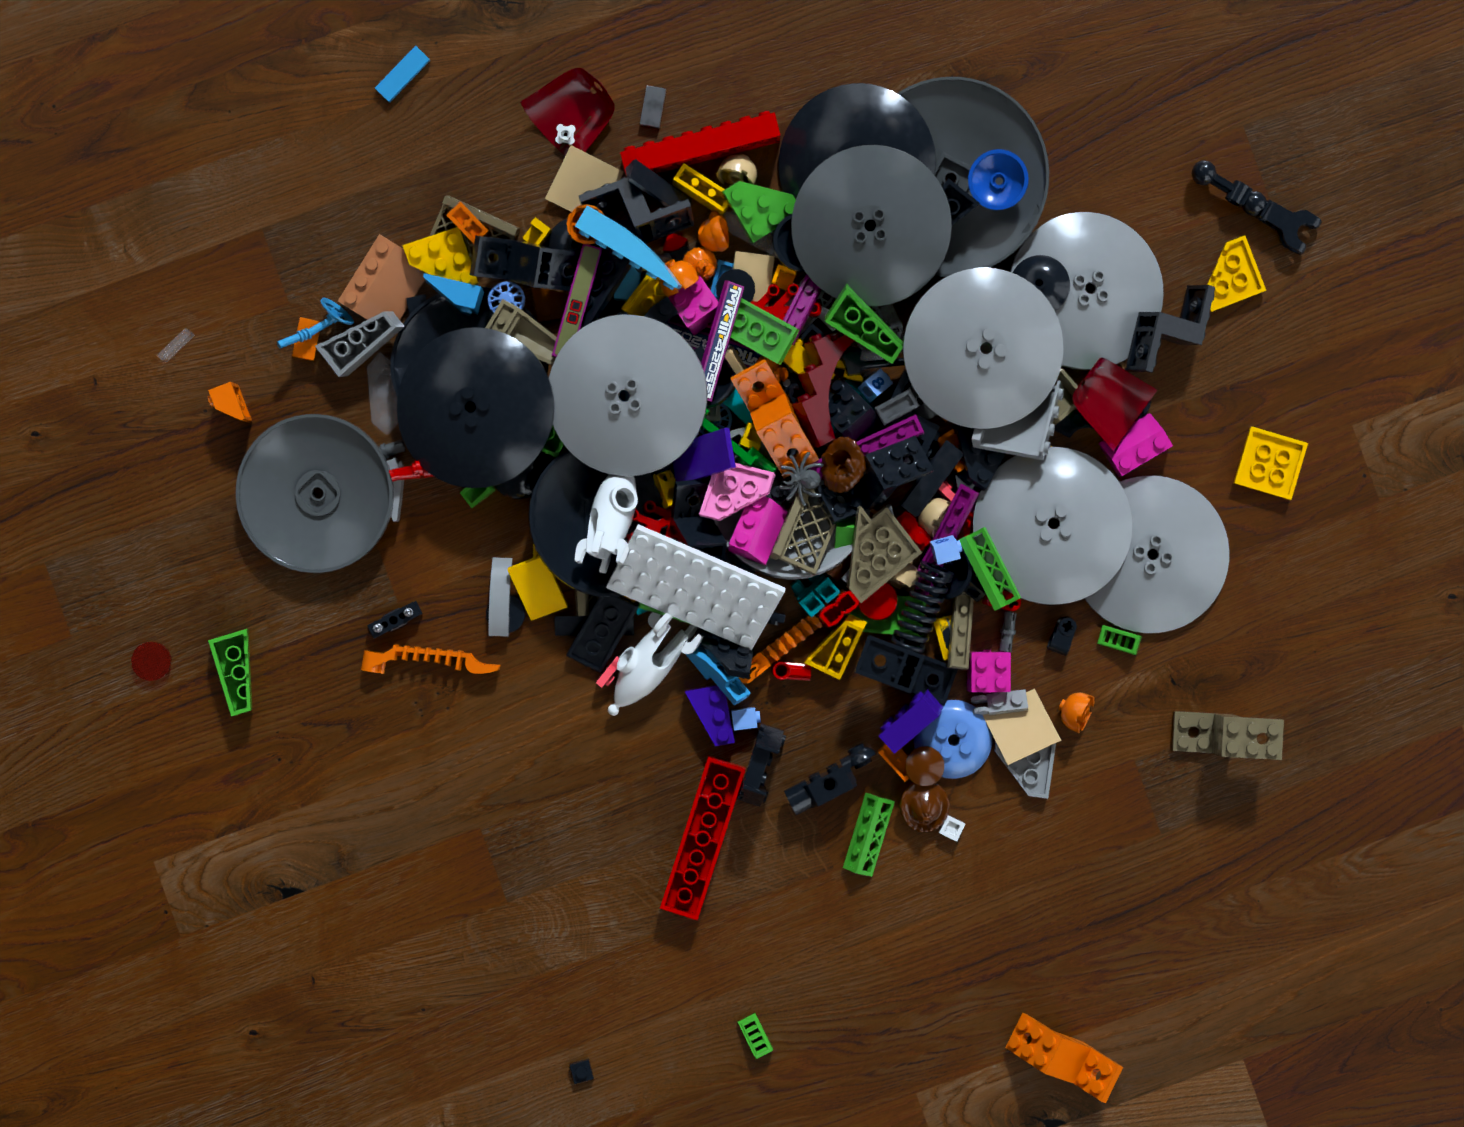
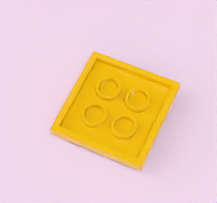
(1270, 463)

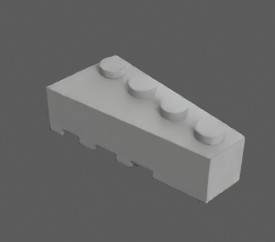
(357, 344)

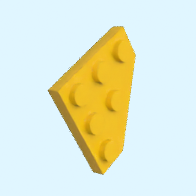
(441, 256)
(1235, 274)

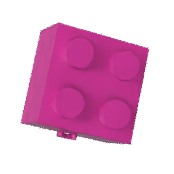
(695, 306)
(989, 672)

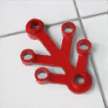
(779, 308)
(653, 524)

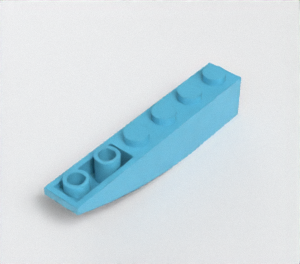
(624, 245)

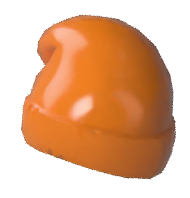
(714, 233)

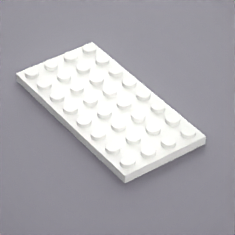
(695, 587)

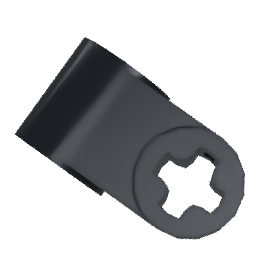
(1061, 640)

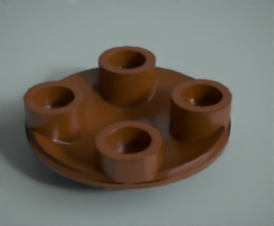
(924, 766)

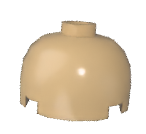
(737, 168)
(933, 515)
(905, 578)

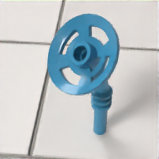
(334, 314)

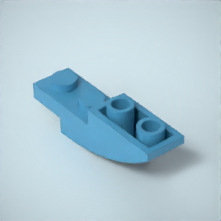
(730, 685)

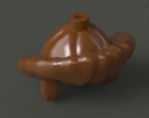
(842, 465)
(924, 807)

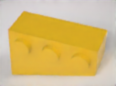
(837, 648)

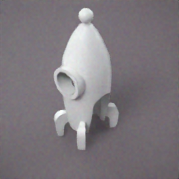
(610, 521)
(643, 670)

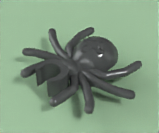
(802, 478)

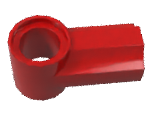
(794, 671)

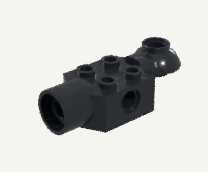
(814, 793)

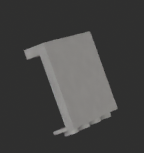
(1026, 436)

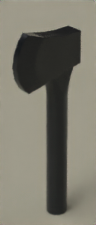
(854, 365)

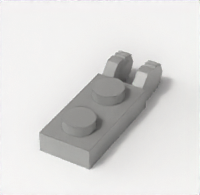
(1001, 702)

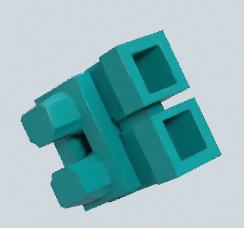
(813, 592)

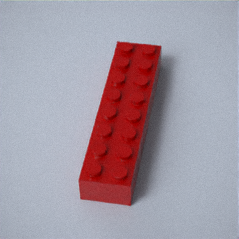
(706, 144)
(702, 837)

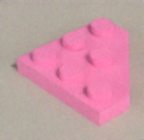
(735, 490)

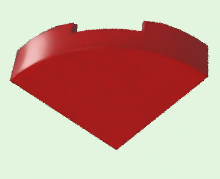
(674, 243)

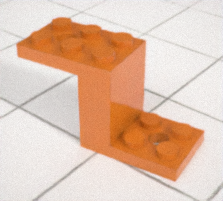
(773, 416)
(1064, 1057)

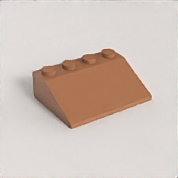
(382, 281)

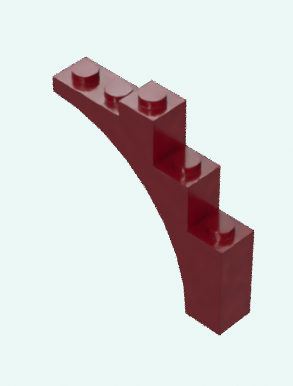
(813, 407)

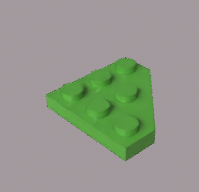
(758, 207)

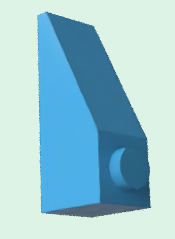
(461, 295)

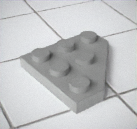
(1033, 771)

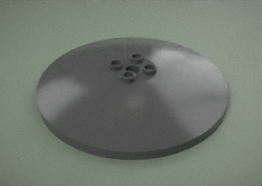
(909, 219)
(279, 500)

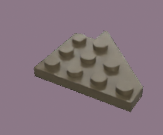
(878, 552)

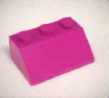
(1139, 445)
(758, 530)

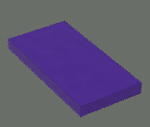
(706, 456)

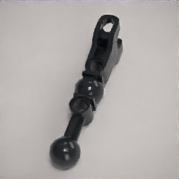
(1255, 204)

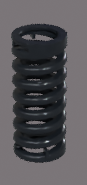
(916, 642)

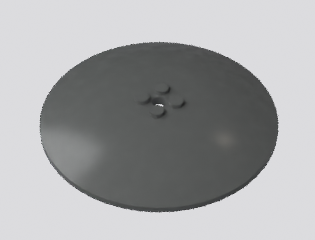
(965, 122)

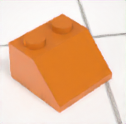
(230, 401)

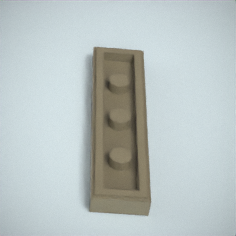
(960, 632)

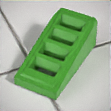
(1101, 641)
(757, 1054)

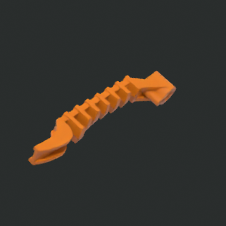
(782, 645)
(376, 661)

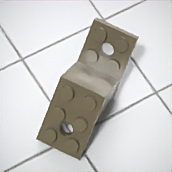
(1228, 735)

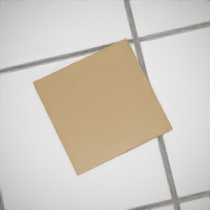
(577, 175)
(1023, 731)

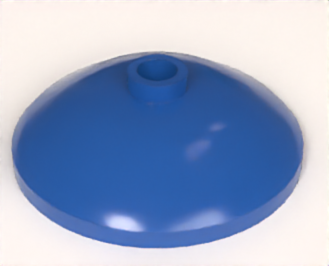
(996, 165)

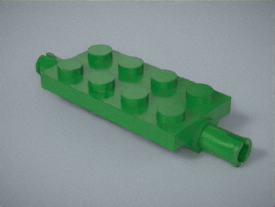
(752, 457)

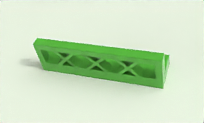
(983, 572)
(865, 834)

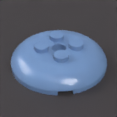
(973, 741)

